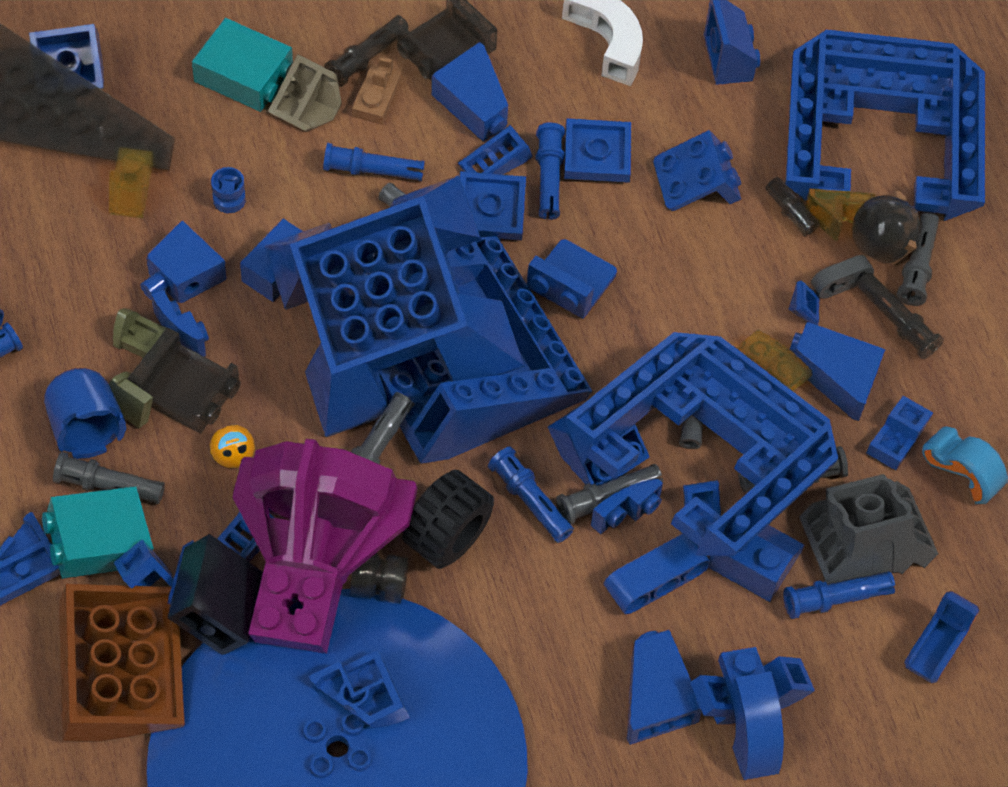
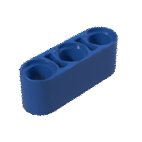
(656, 574)

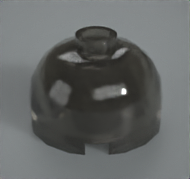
(885, 228)

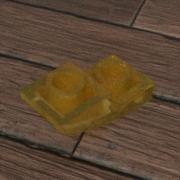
(775, 359)

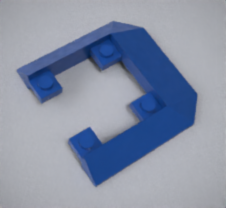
(892, 75)
(687, 374)

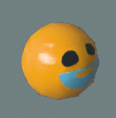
(231, 445)

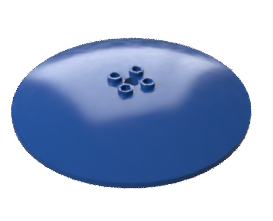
(266, 725)

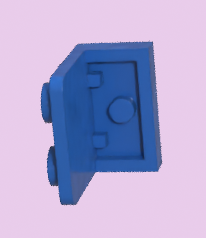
(696, 171)
(570, 277)

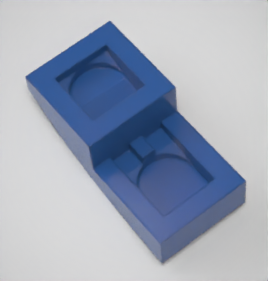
(899, 432)

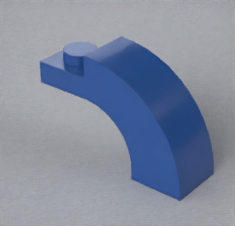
(789, 678)
(757, 713)

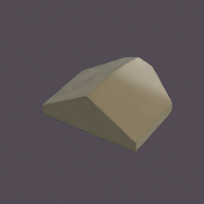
(307, 95)

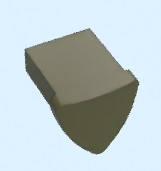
(135, 332)
(132, 400)

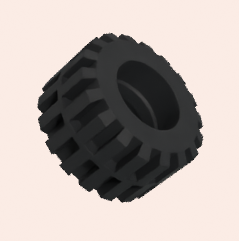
(448, 518)

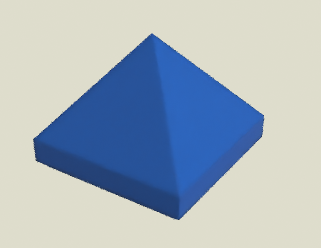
(805, 303)
(705, 491)

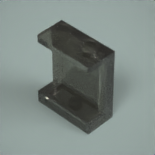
(446, 37)
(185, 382)

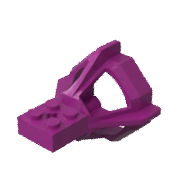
(336, 519)

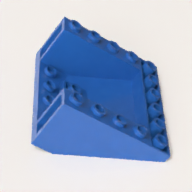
(470, 412)

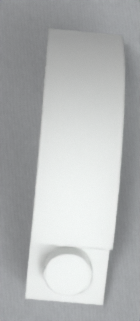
(619, 28)

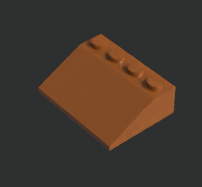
(118, 662)

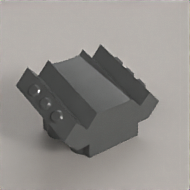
(867, 530)

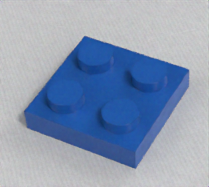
(597, 150)
(496, 203)

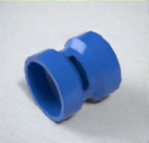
(228, 190)

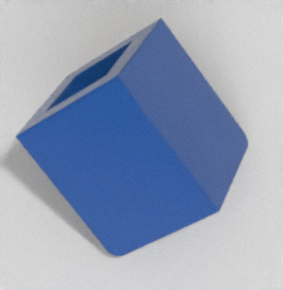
(142, 566)

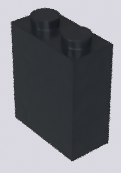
(215, 594)

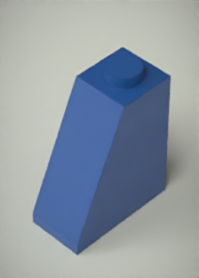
(472, 92)
(839, 365)
(659, 689)

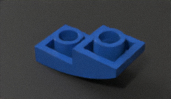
(168, 313)
(630, 501)

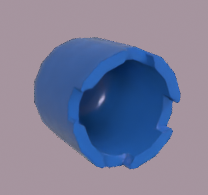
(83, 412)

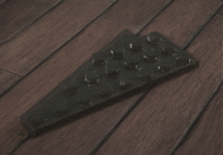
(62, 112)

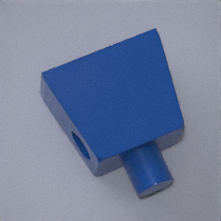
(183, 265)

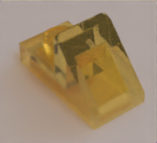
(130, 182)
(834, 207)

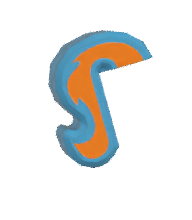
(968, 458)

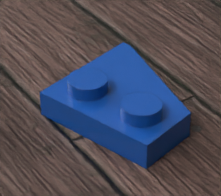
(25, 560)

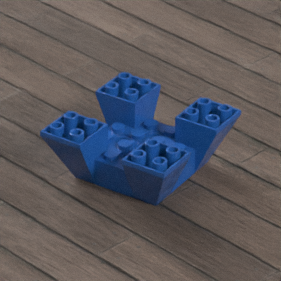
(410, 238)

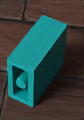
(242, 64)
(94, 529)

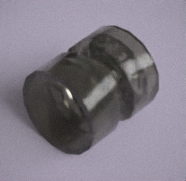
(382, 578)

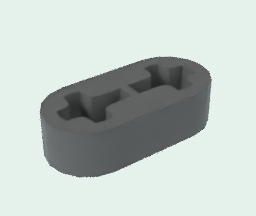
(841, 276)

